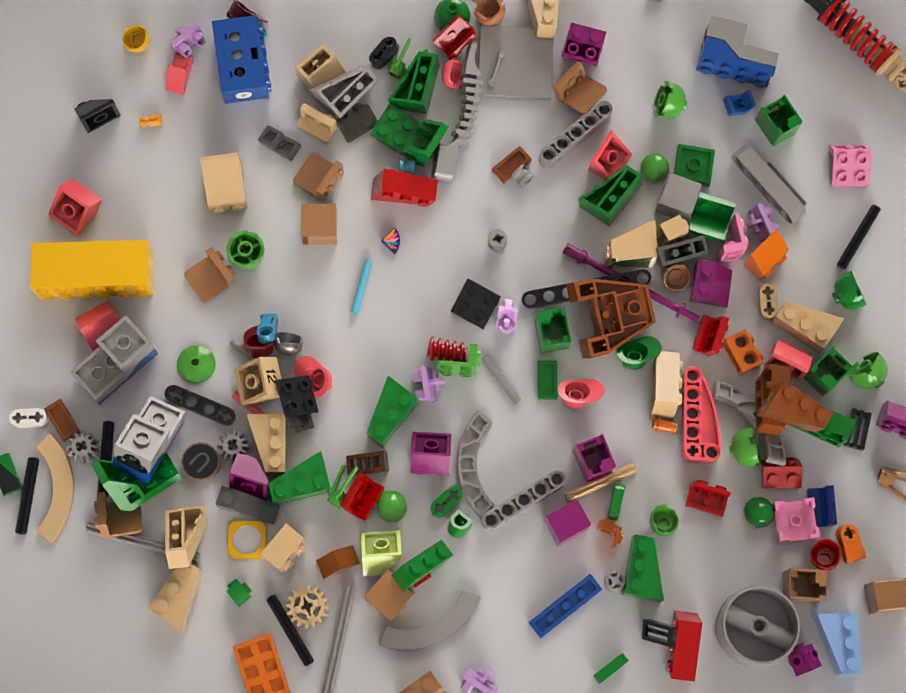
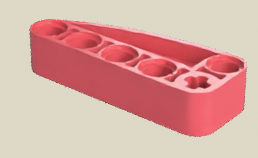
(706, 421)

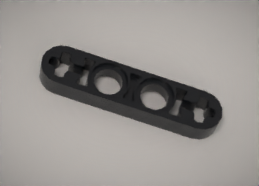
(201, 403)

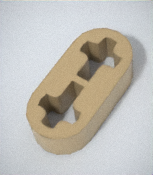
(762, 301)

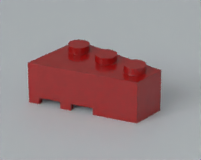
(404, 188)
(685, 653)

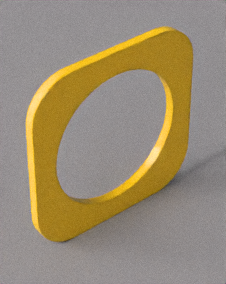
(233, 527)

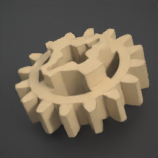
(320, 602)

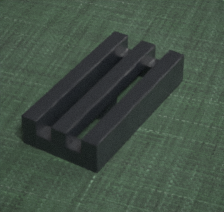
(861, 413)
(670, 634)

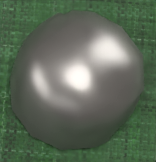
(288, 343)

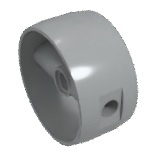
(770, 633)

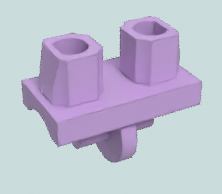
(186, 39)
(760, 222)
(506, 316)
(430, 382)
(480, 679)

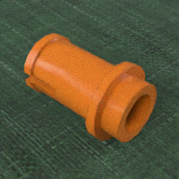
(664, 425)

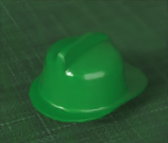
(638, 351)

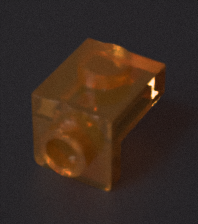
(607, 526)

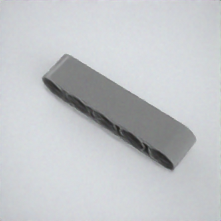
(572, 142)
(768, 183)
(529, 492)

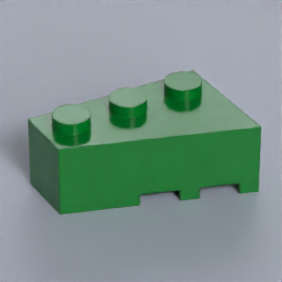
(836, 431)

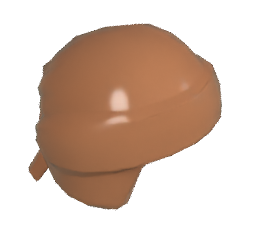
(489, 11)

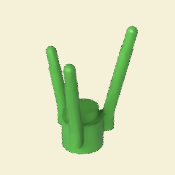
(397, 68)
(337, 496)

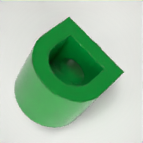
(459, 524)
(239, 592)

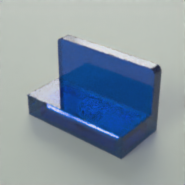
(824, 505)

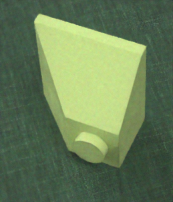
(380, 551)

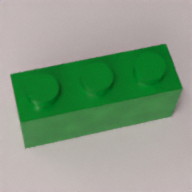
(422, 565)

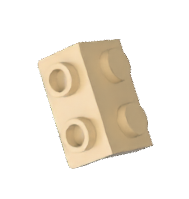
(316, 123)

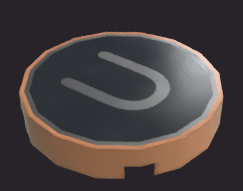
(200, 461)

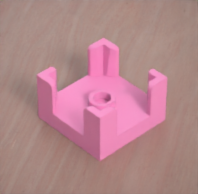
(795, 520)

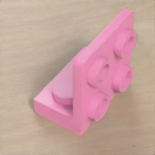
(850, 165)
(736, 248)

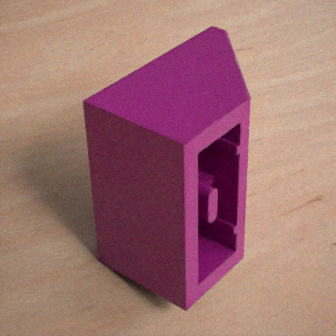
(583, 44)
(892, 418)

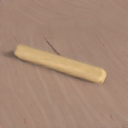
(600, 482)

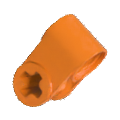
(850, 545)

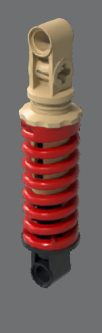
(863, 39)

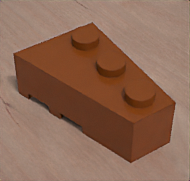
(763, 387)
(796, 408)

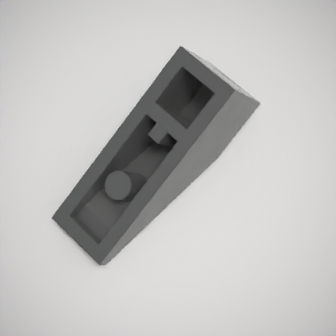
(682, 251)
(246, 505)

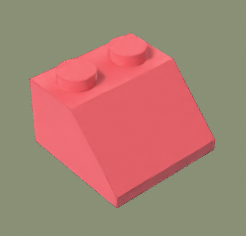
(74, 206)
(785, 355)

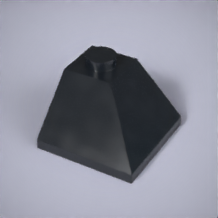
(96, 113)

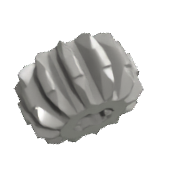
(83, 440)
(225, 446)

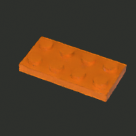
(261, 666)

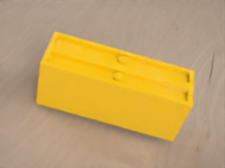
(92, 269)

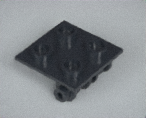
(475, 303)
(296, 396)

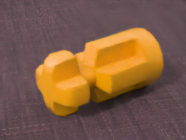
(153, 120)

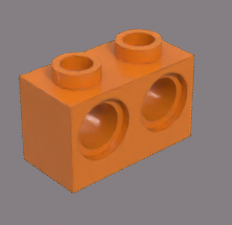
(737, 353)

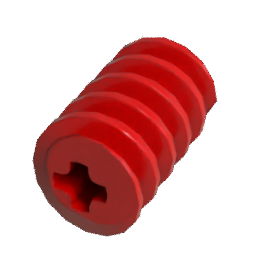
(446, 351)

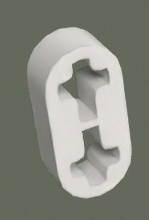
(28, 423)

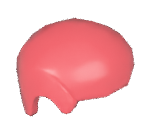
(451, 74)

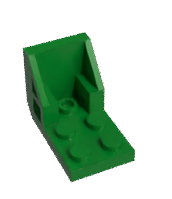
(407, 135)
(131, 491)

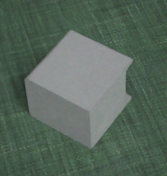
(678, 197)

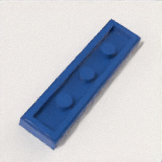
(565, 606)

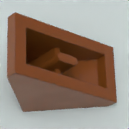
(337, 561)

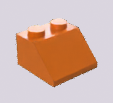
(767, 255)

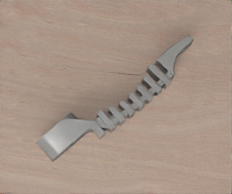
(446, 156)

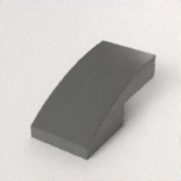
(279, 143)

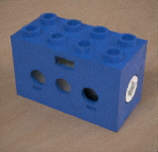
(241, 59)

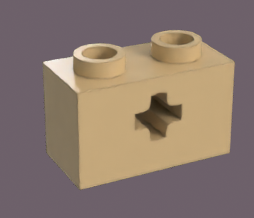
(672, 231)

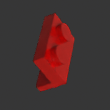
(455, 37)
(710, 335)
(782, 476)
(362, 496)
(707, 498)

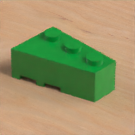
(417, 85)
(612, 196)
(391, 411)
(300, 482)
(642, 570)

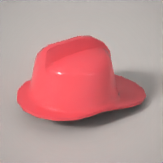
(319, 376)
(580, 392)

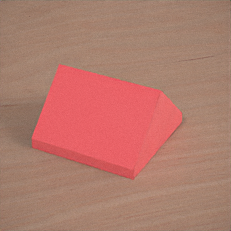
(609, 157)
(97, 322)

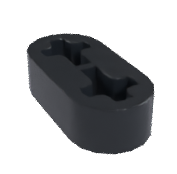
(383, 52)

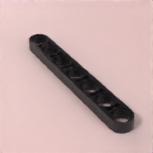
(557, 290)

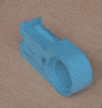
(268, 326)

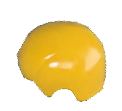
(136, 39)

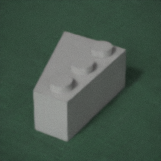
(344, 90)

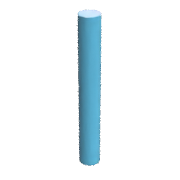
(361, 286)

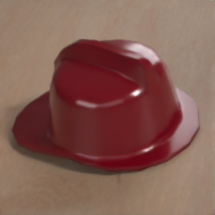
(240, 10)
(254, 347)

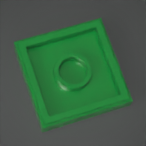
(694, 163)

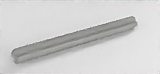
(137, 541)
(339, 639)

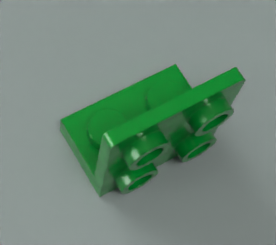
(711, 217)

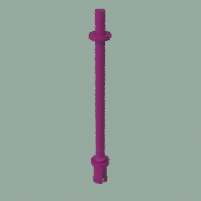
(582, 257)

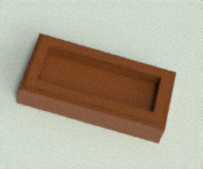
(509, 164)
(62, 420)

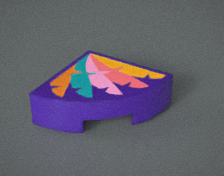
(392, 240)

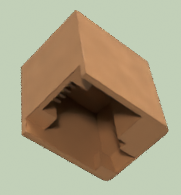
(319, 224)
(805, 585)
(886, 595)
(388, 596)

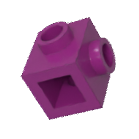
(803, 659)

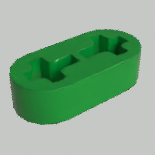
(616, 502)
(449, 505)
(610, 668)

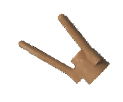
(888, 476)

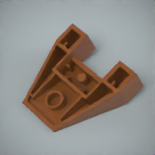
(616, 311)

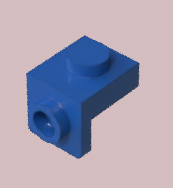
(739, 104)

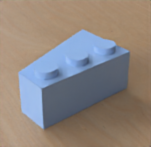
(841, 641)

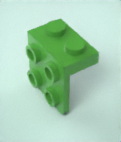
(465, 369)

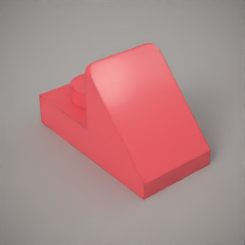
(178, 74)

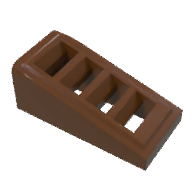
(366, 456)

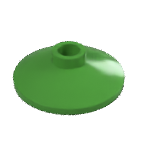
(196, 373)

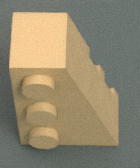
(544, 17)
(807, 325)
(666, 385)
(271, 441)
(183, 534)
(177, 596)

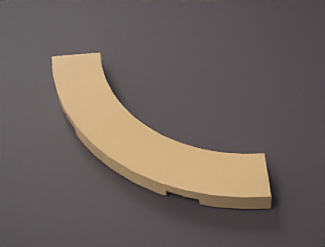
(62, 488)

